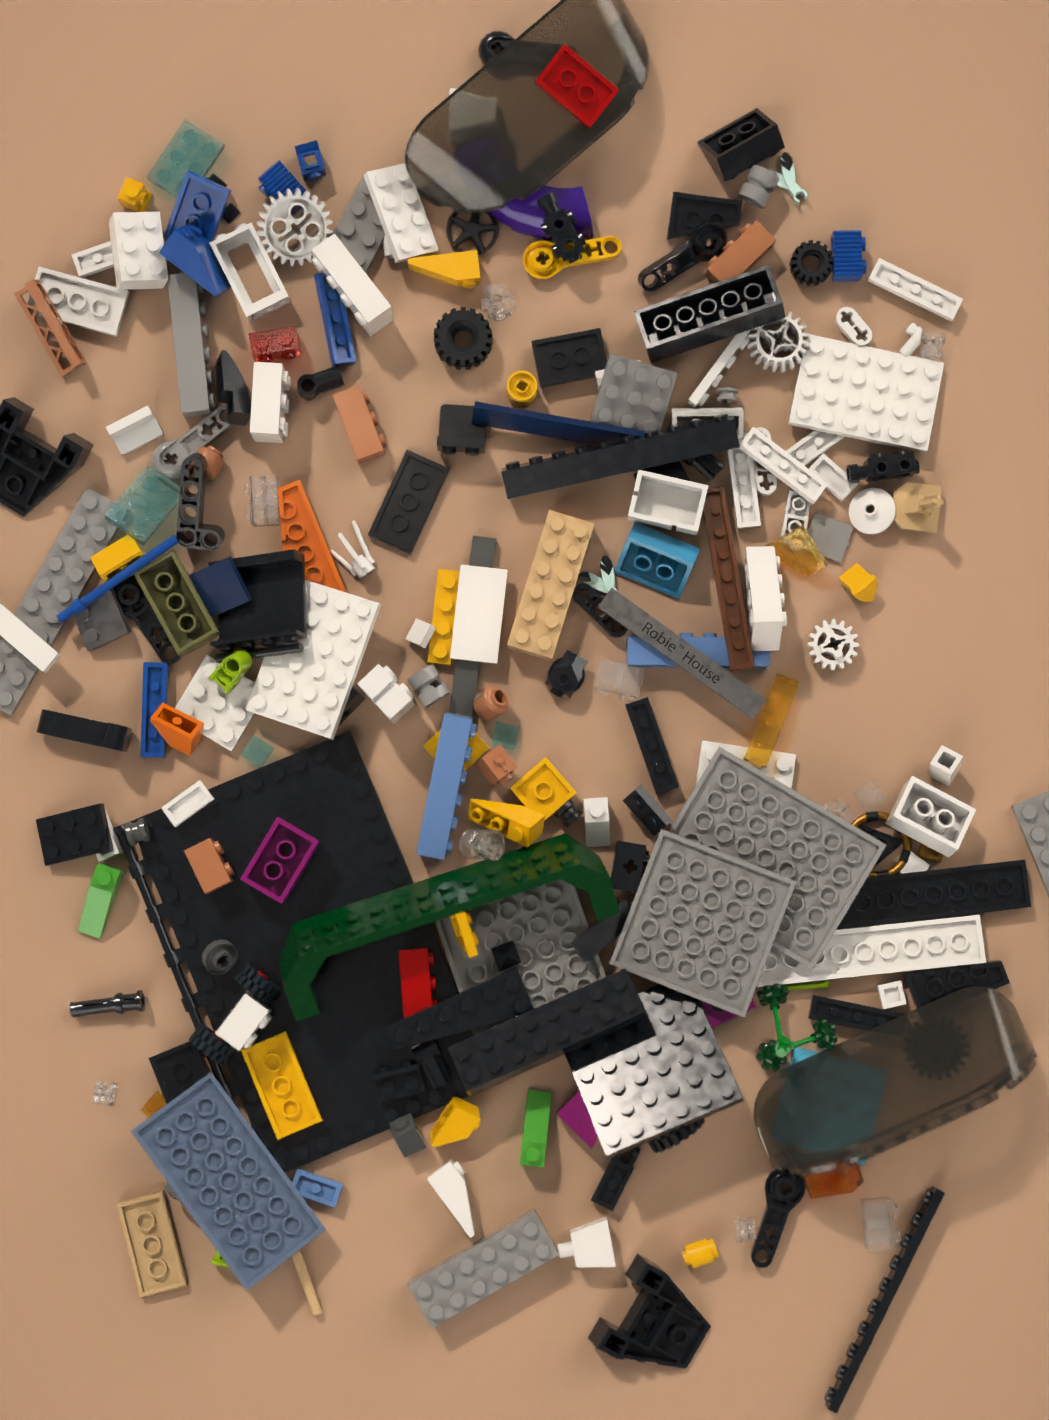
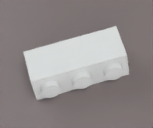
(686, 415)

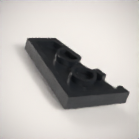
(693, 210)

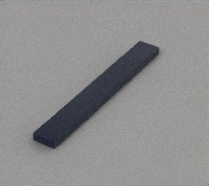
(548, 425)

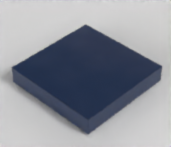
(220, 586)

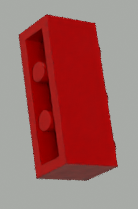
(416, 979)

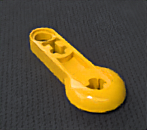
(555, 265)

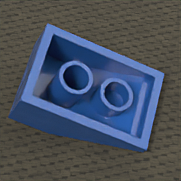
(195, 257)

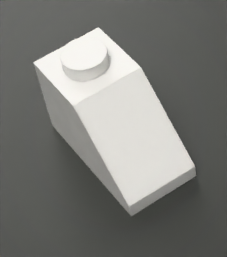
(596, 822)

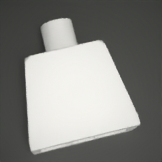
(590, 1245)

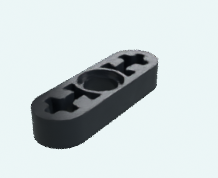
(599, 620)

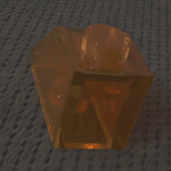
(842, 1180)

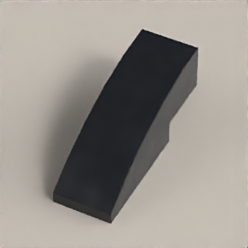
(232, 390)

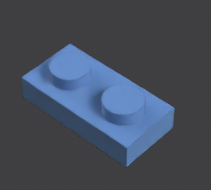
(317, 1187)

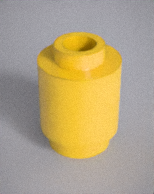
(700, 1253)

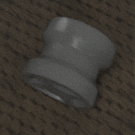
(137, 831)

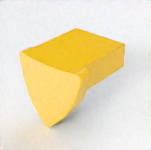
(860, 583)

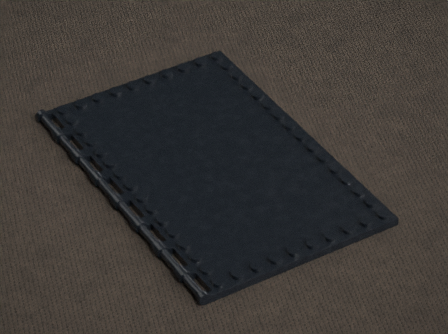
(356, 990)

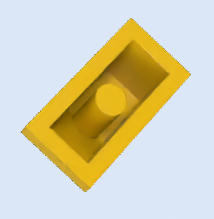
(455, 1122)

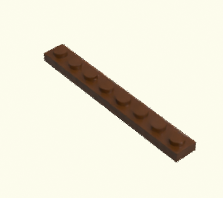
(727, 580)

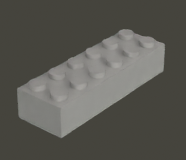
(483, 1268)

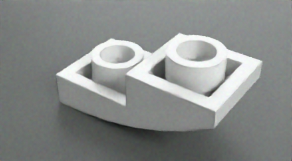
(795, 512)

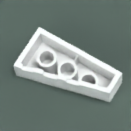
(352, 284)

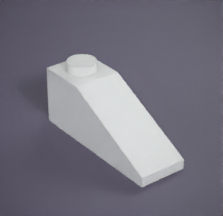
(452, 1189)

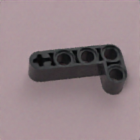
(196, 501)
(84, 730)

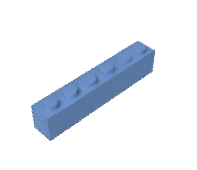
(643, 655)
(445, 785)

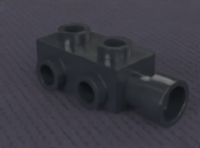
(564, 234)
(884, 466)

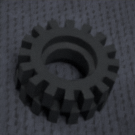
(816, 250)

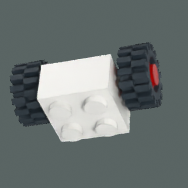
(244, 1020)

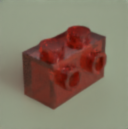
(275, 344)

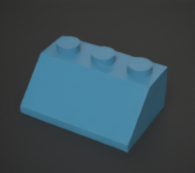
(656, 560)

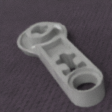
(187, 445)

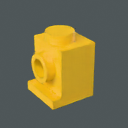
(134, 195)

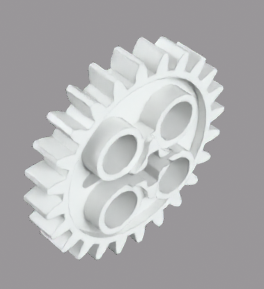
(281, 210)

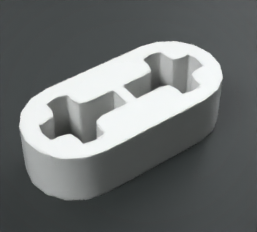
(857, 323)

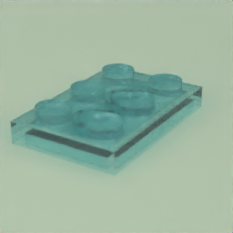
(187, 150)
(144, 505)

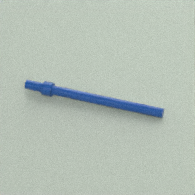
(79, 605)

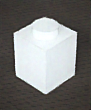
(945, 765)

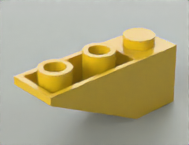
(512, 820)

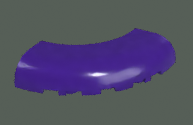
(527, 216)

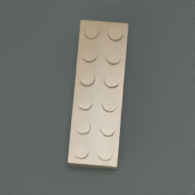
(550, 585)

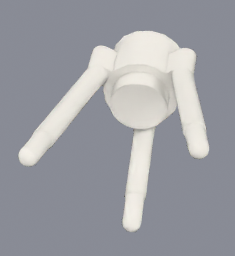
(361, 565)

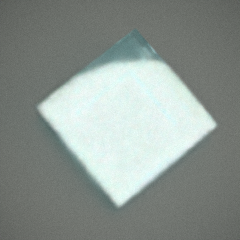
(505, 735)
(257, 751)

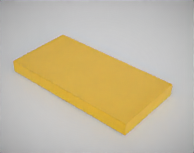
(281, 1085)

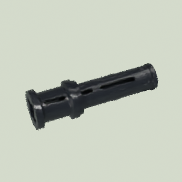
(119, 1003)

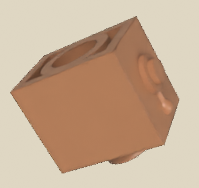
(497, 766)

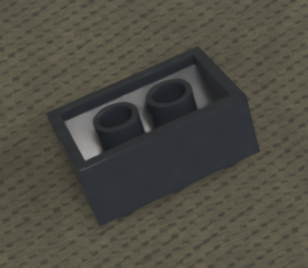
(741, 144)

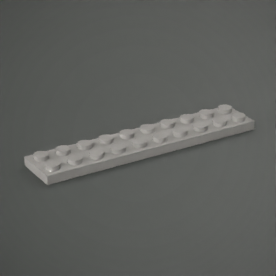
(54, 588)

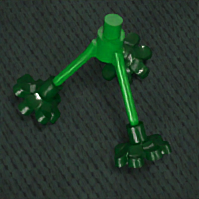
(777, 1050)

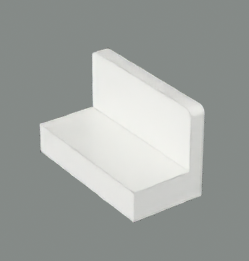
(135, 430)

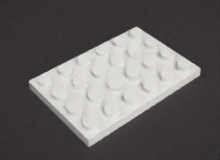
(866, 394)
(314, 685)

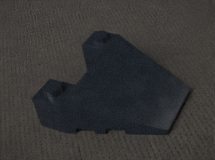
(28, 464)
(659, 1324)

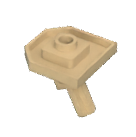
(917, 507)

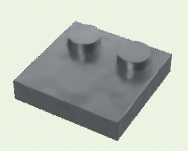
(102, 621)

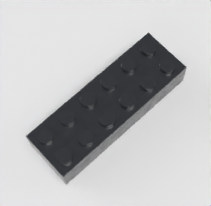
(710, 314)

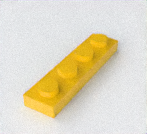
(443, 617)

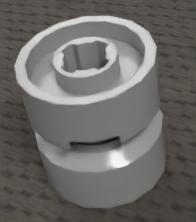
(759, 185)
(428, 686)

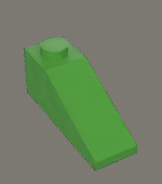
(100, 899)
(535, 1128)

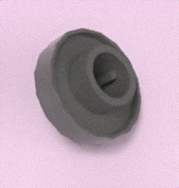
(219, 956)

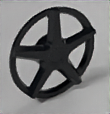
(472, 231)

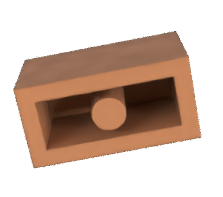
(209, 865)

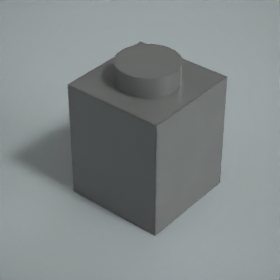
(407, 1135)

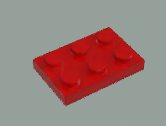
(576, 86)

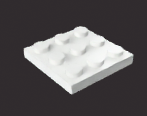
(222, 714)

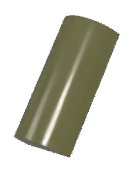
(177, 603)

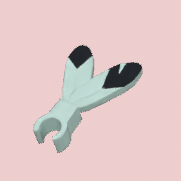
(787, 180)
(601, 584)

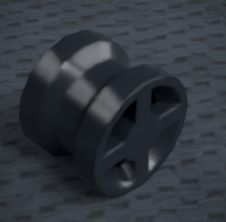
(568, 813)

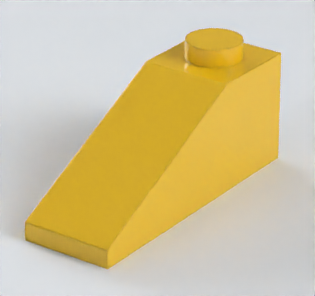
(452, 268)

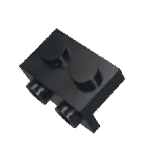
(647, 810)

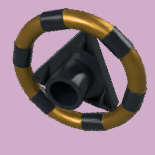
(891, 842)

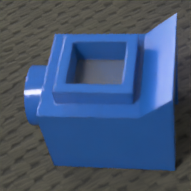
(310, 161)

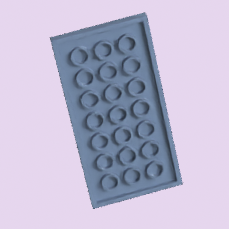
(228, 1180)

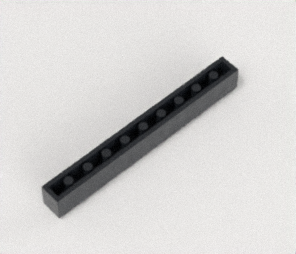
(620, 457)

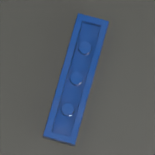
(335, 323)
(153, 694)

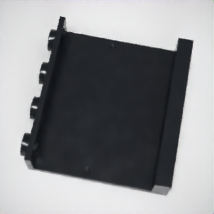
(276, 604)

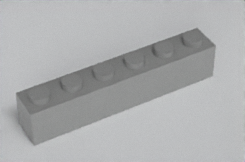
(190, 347)

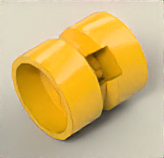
(522, 388)

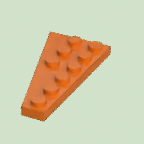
(303, 534)

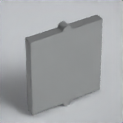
(830, 536)

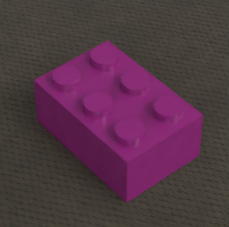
(280, 860)

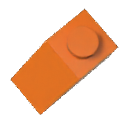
(178, 728)

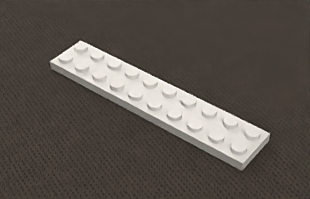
(884, 950)

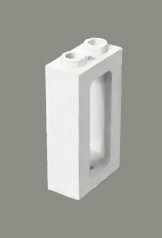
(246, 234)

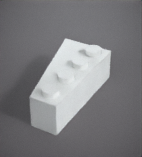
(764, 598)

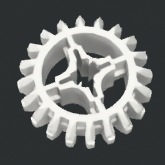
(785, 344)

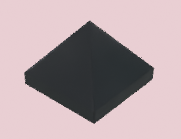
(506, 955)

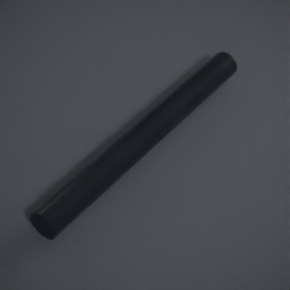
(266, 651)

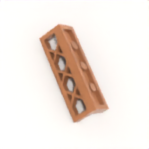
(54, 324)

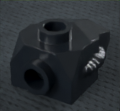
(566, 674)

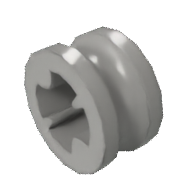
(727, 395)

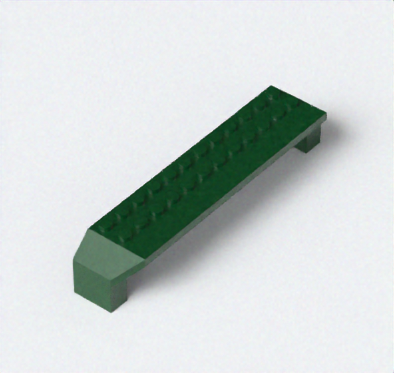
(436, 899)

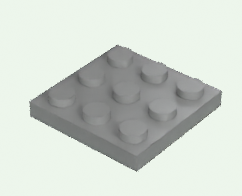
(633, 394)

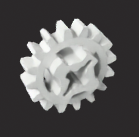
(836, 655)

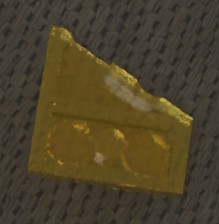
(799, 552)

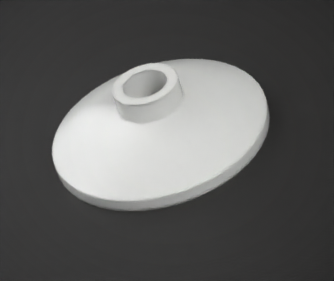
(880, 518)

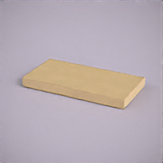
(151, 1244)

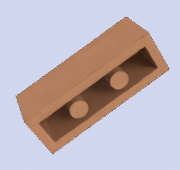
(741, 254)
(360, 424)

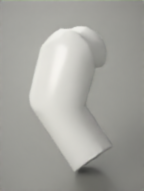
(914, 341)

